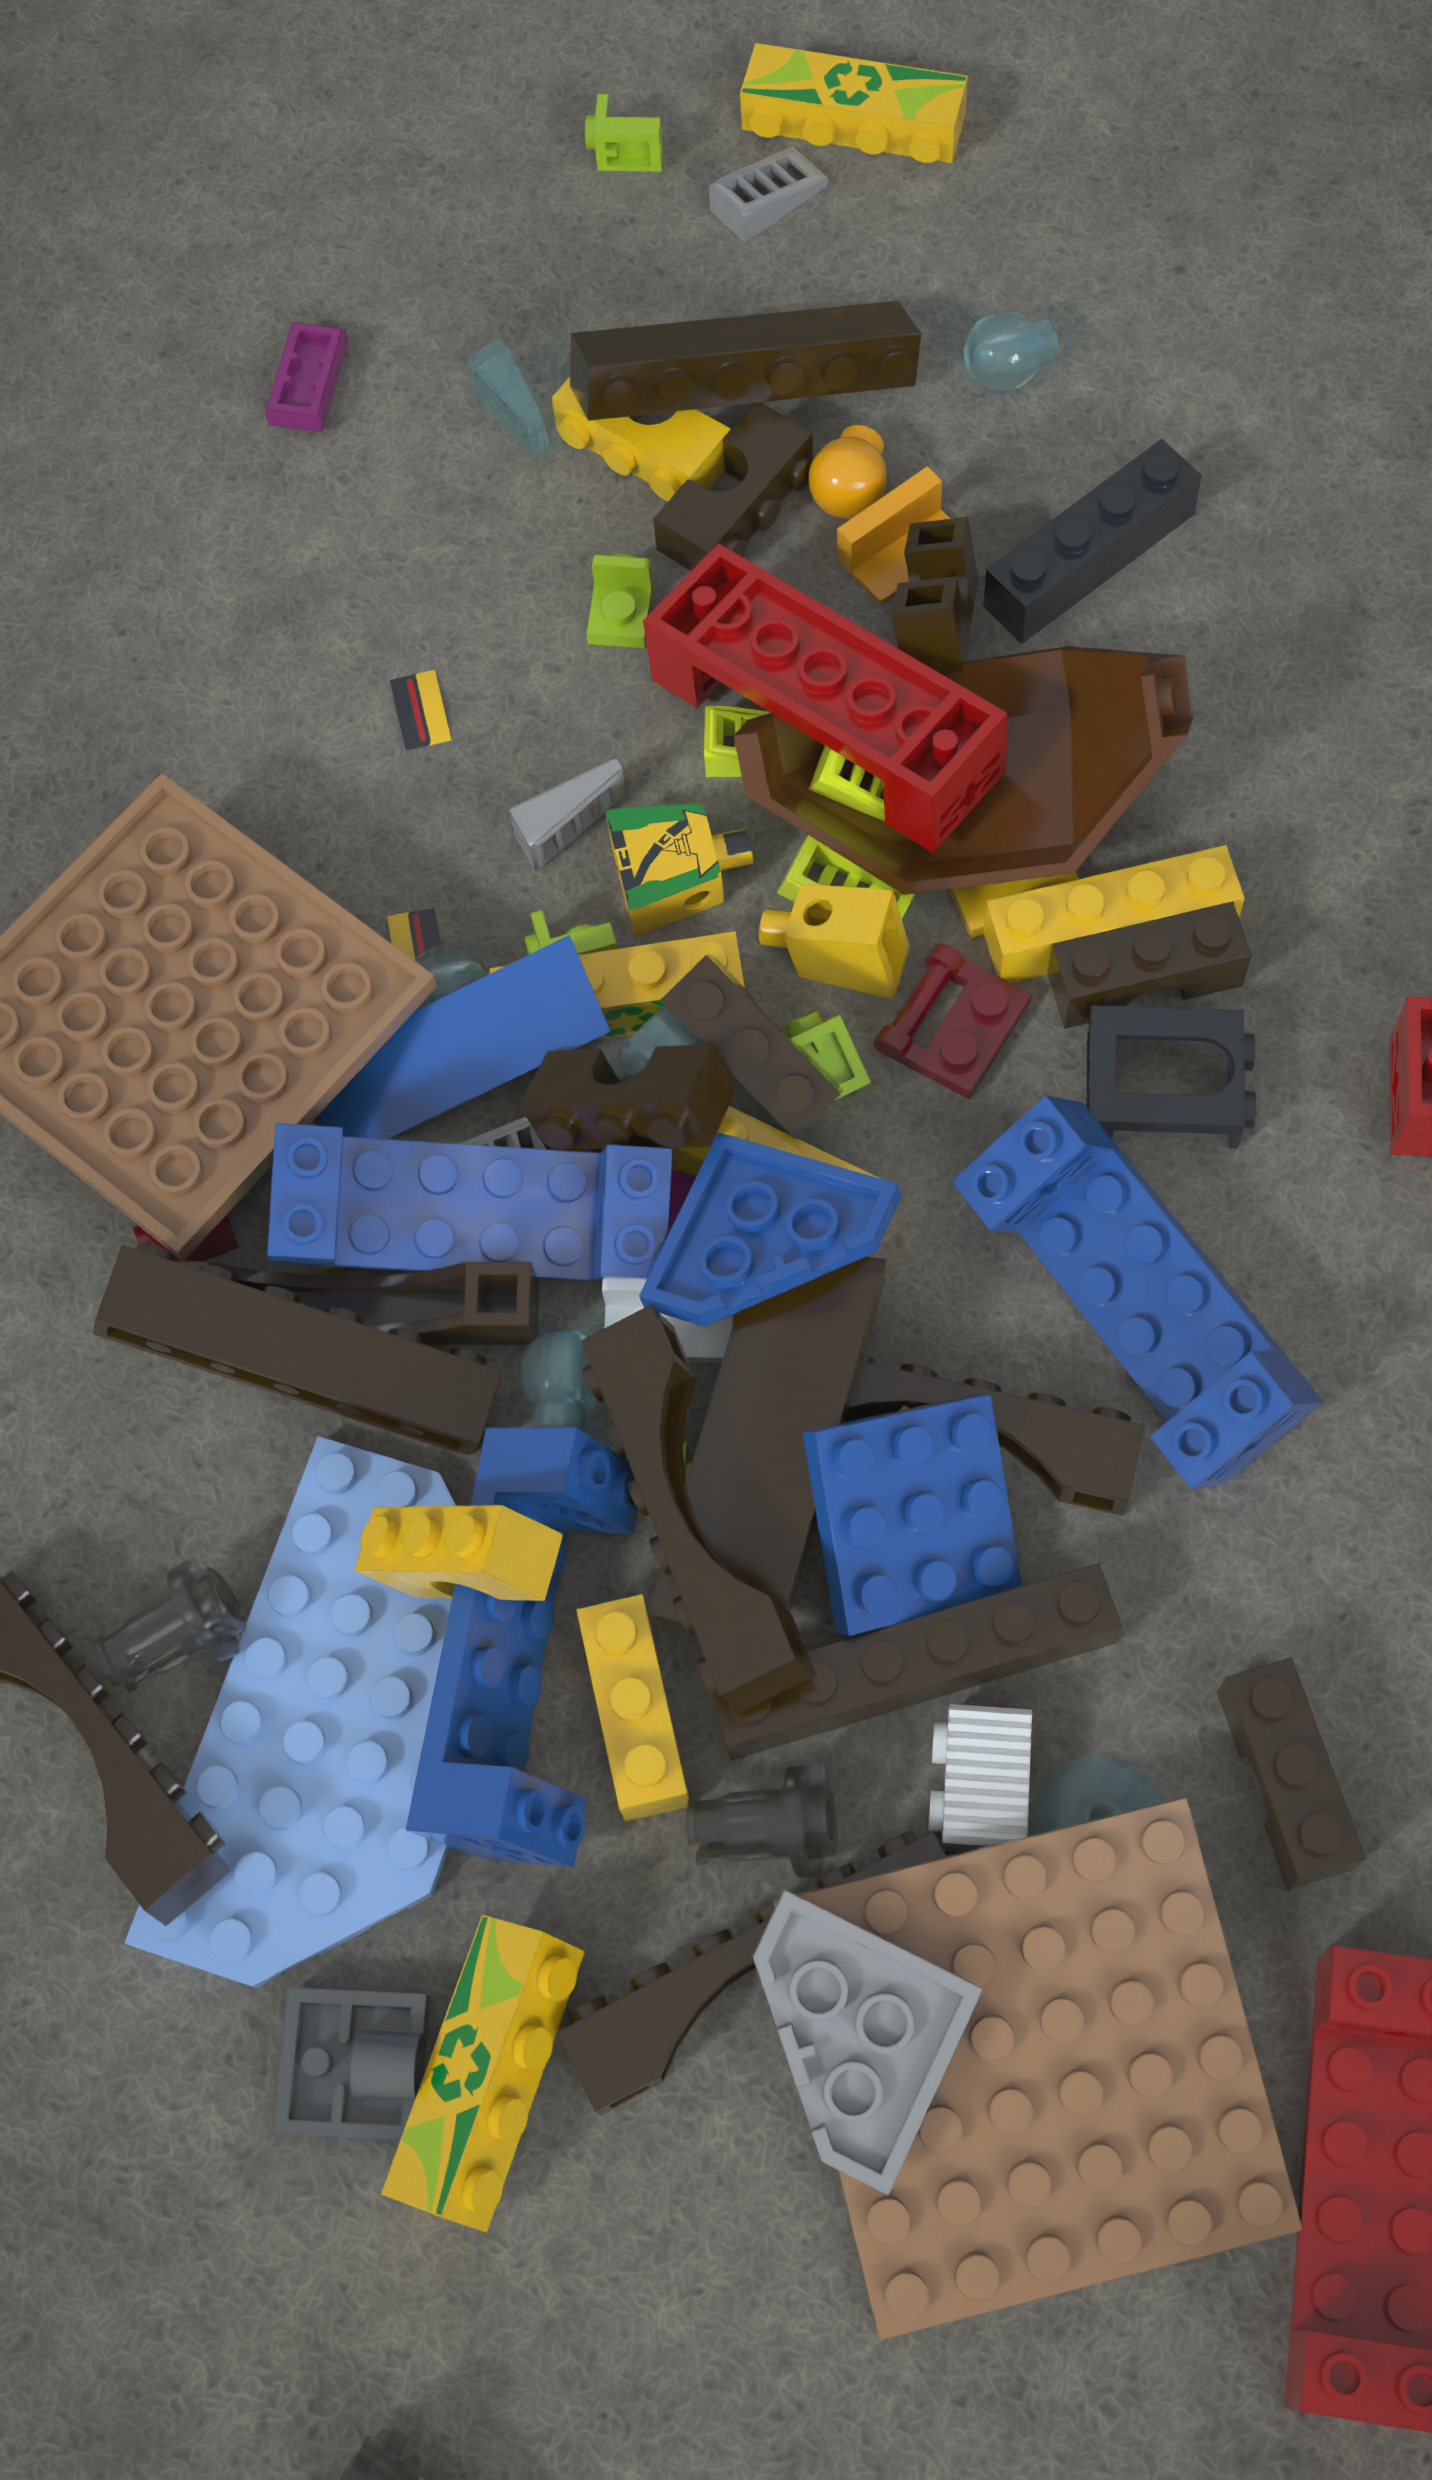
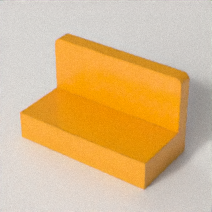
(875, 539)

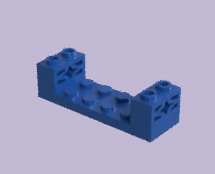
(461, 1203)
(1141, 1289)
(492, 1656)

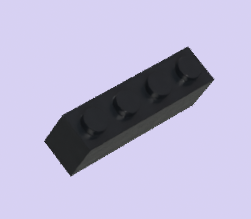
(1091, 541)

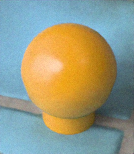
(849, 473)

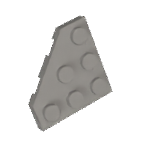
(860, 2032)

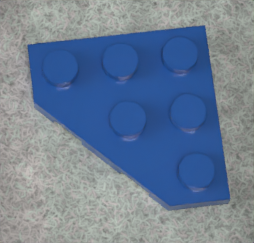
(761, 1228)

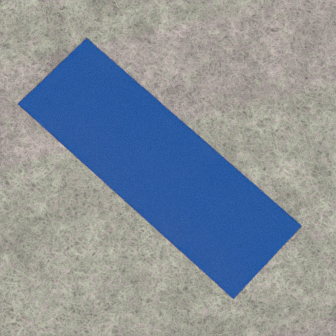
(471, 1043)

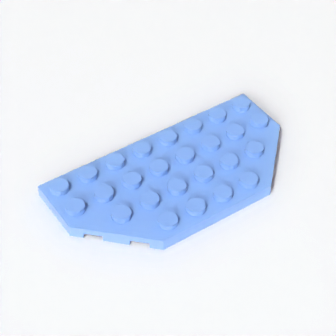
(316, 1740)

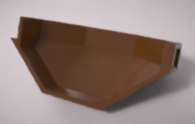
(1079, 751)

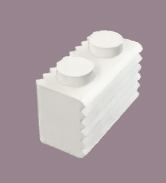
(983, 1777)

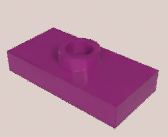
(306, 376)

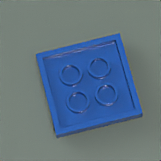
(912, 1512)

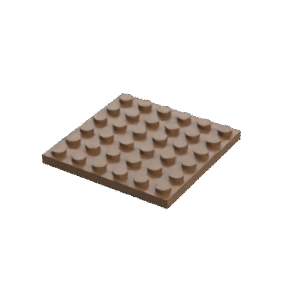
(184, 1007)
(1099, 2089)

